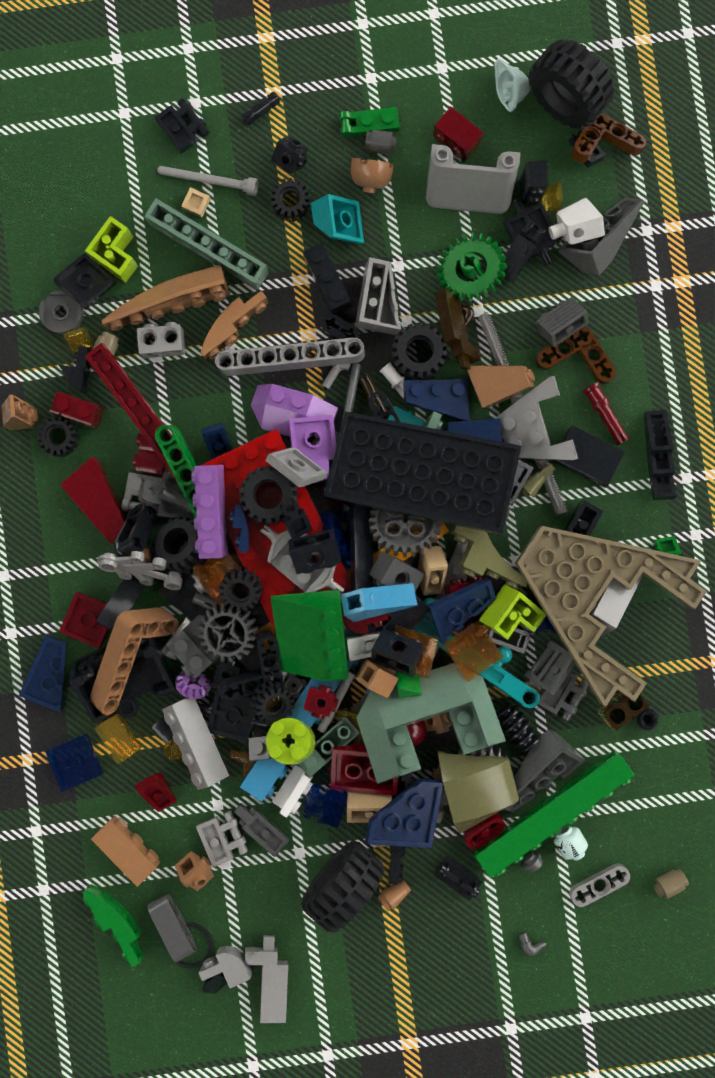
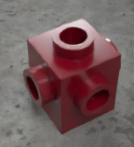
(317, 709)

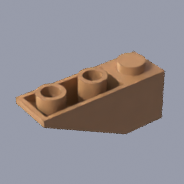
(18, 414)
(375, 677)

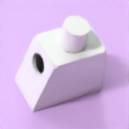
(578, 223)

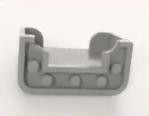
(469, 185)

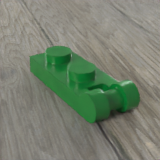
(368, 120)

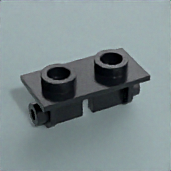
(458, 878)

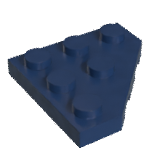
(408, 818)

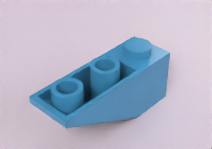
(377, 601)

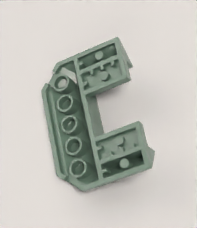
(385, 720)

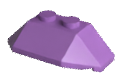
(278, 404)

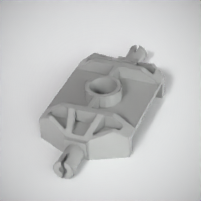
(281, 559)

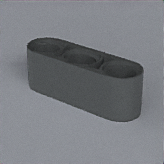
(172, 927)

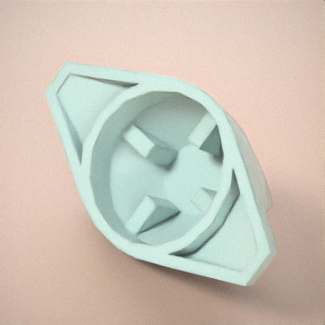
(511, 84)

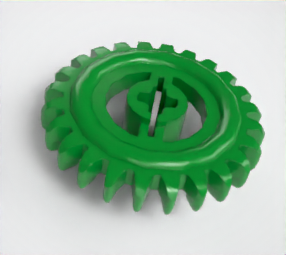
(467, 253)

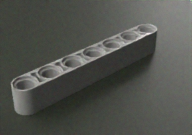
(281, 351)

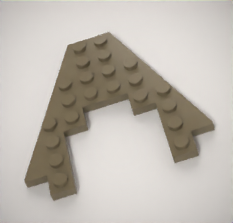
(570, 576)

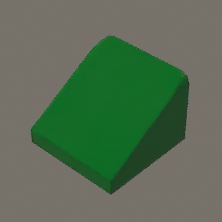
(667, 545)
(408, 685)

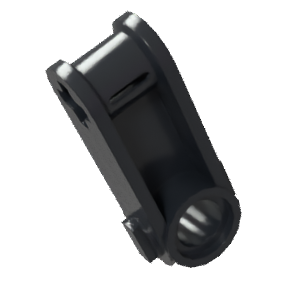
(135, 530)

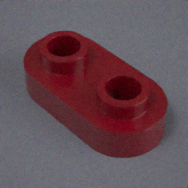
(484, 831)

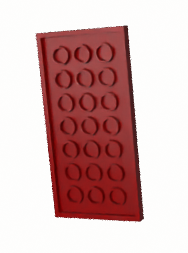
(269, 495)

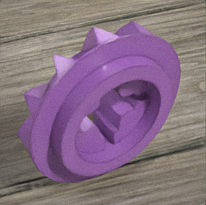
(192, 691)

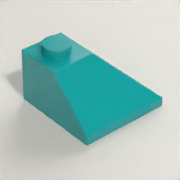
(338, 218)

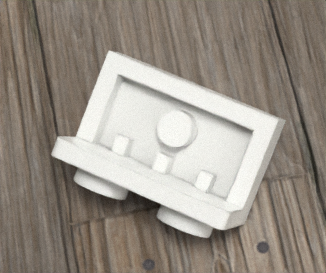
(292, 789)

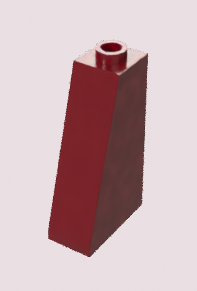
(96, 498)

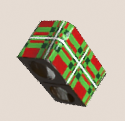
(629, 714)

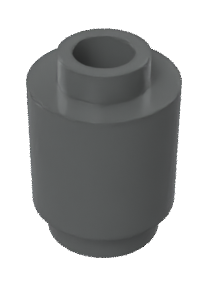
(380, 142)

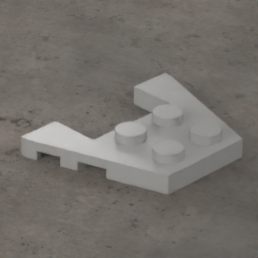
(524, 426)

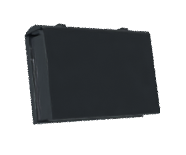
(596, 458)

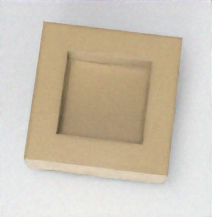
(196, 202)

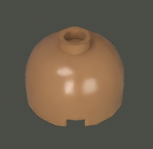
(371, 174)

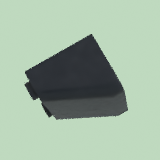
(147, 674)

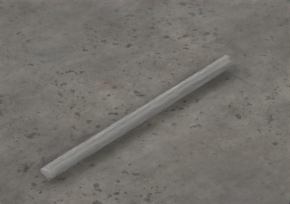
(501, 361)

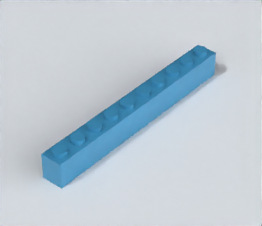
(265, 772)

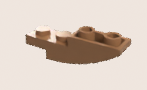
(224, 330)

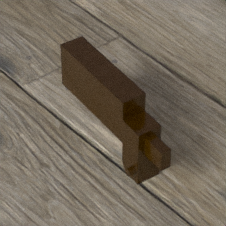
(454, 328)

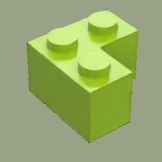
(108, 249)
(510, 610)

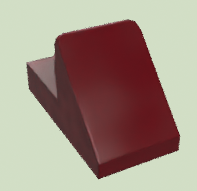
(156, 791)

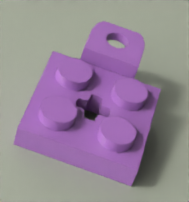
(322, 428)

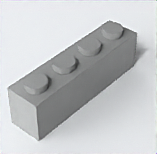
(195, 743)

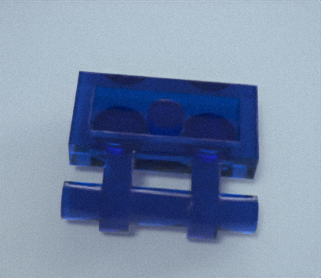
(331, 807)

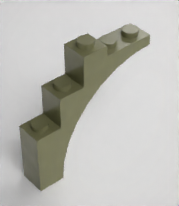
(482, 556)

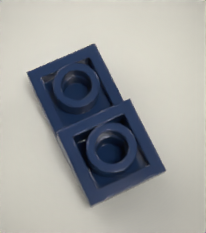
(240, 521)

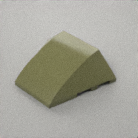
(476, 787)

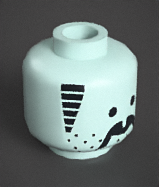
(571, 843)

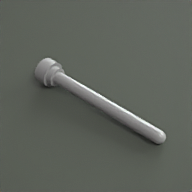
(249, 185)

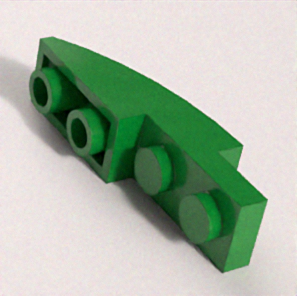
(111, 914)

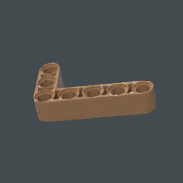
(121, 651)

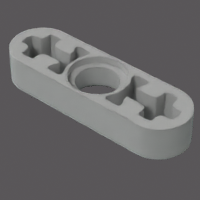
(611, 872)

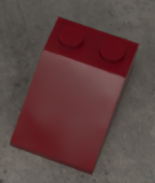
(353, 772)

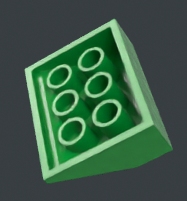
(311, 634)

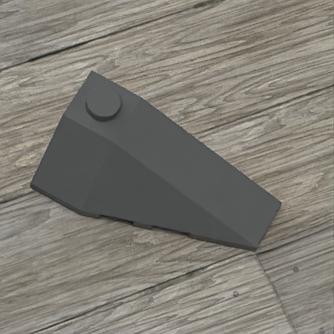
(596, 254)
(543, 764)

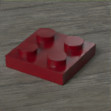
(81, 620)

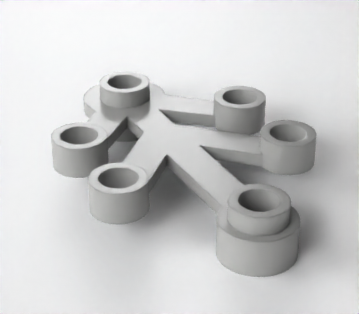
(142, 571)

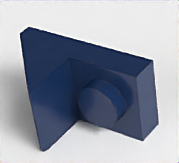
(216, 440)

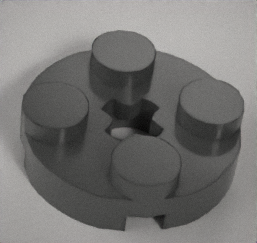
(53, 304)

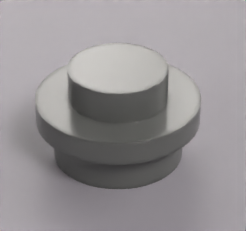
(531, 861)

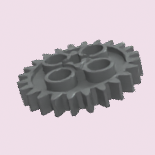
(404, 540)

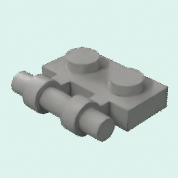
(215, 841)

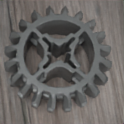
(220, 629)

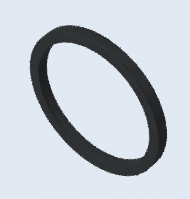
(209, 951)

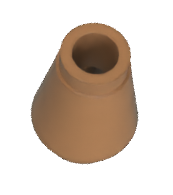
(393, 895)

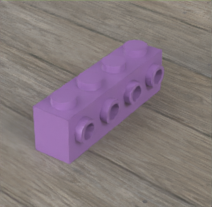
(210, 511)

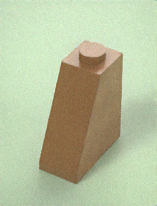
(500, 383)

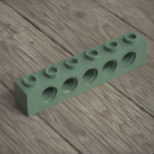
(206, 244)

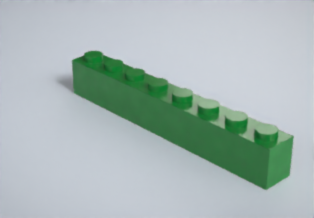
(554, 813)

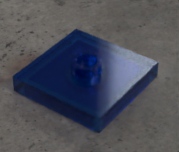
(74, 762)

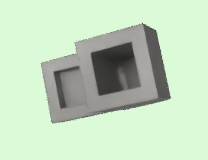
(230, 962)

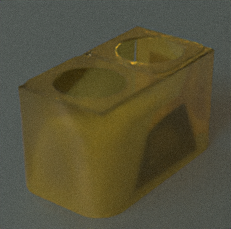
(118, 738)

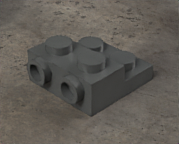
(188, 650)

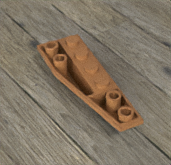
(171, 296)

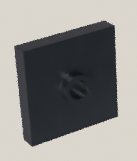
(85, 281)

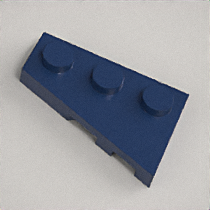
(441, 396)
(456, 608)
(46, 675)

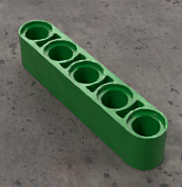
(178, 467)

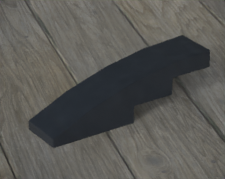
(659, 455)

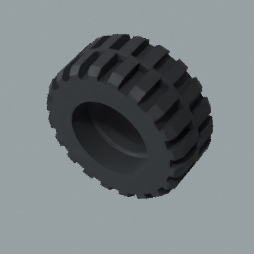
(571, 83)
(342, 886)

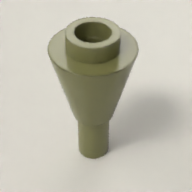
(536, 480)

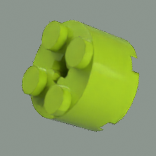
(282, 731)

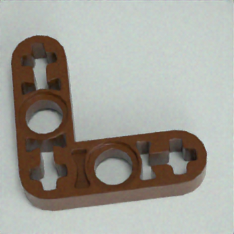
(600, 132)
(583, 348)

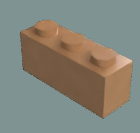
(126, 850)

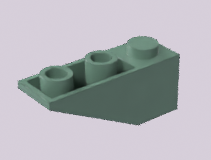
(337, 736)

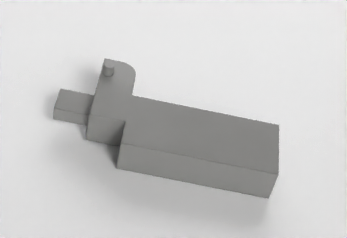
(273, 980)

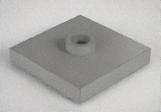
(296, 466)

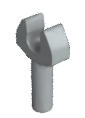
(334, 372)

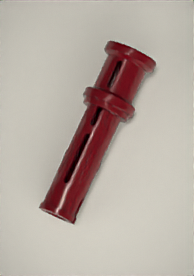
(600, 403)

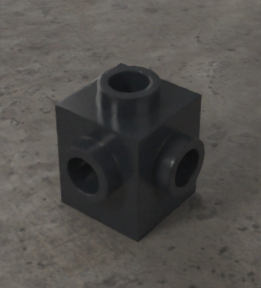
(290, 155)

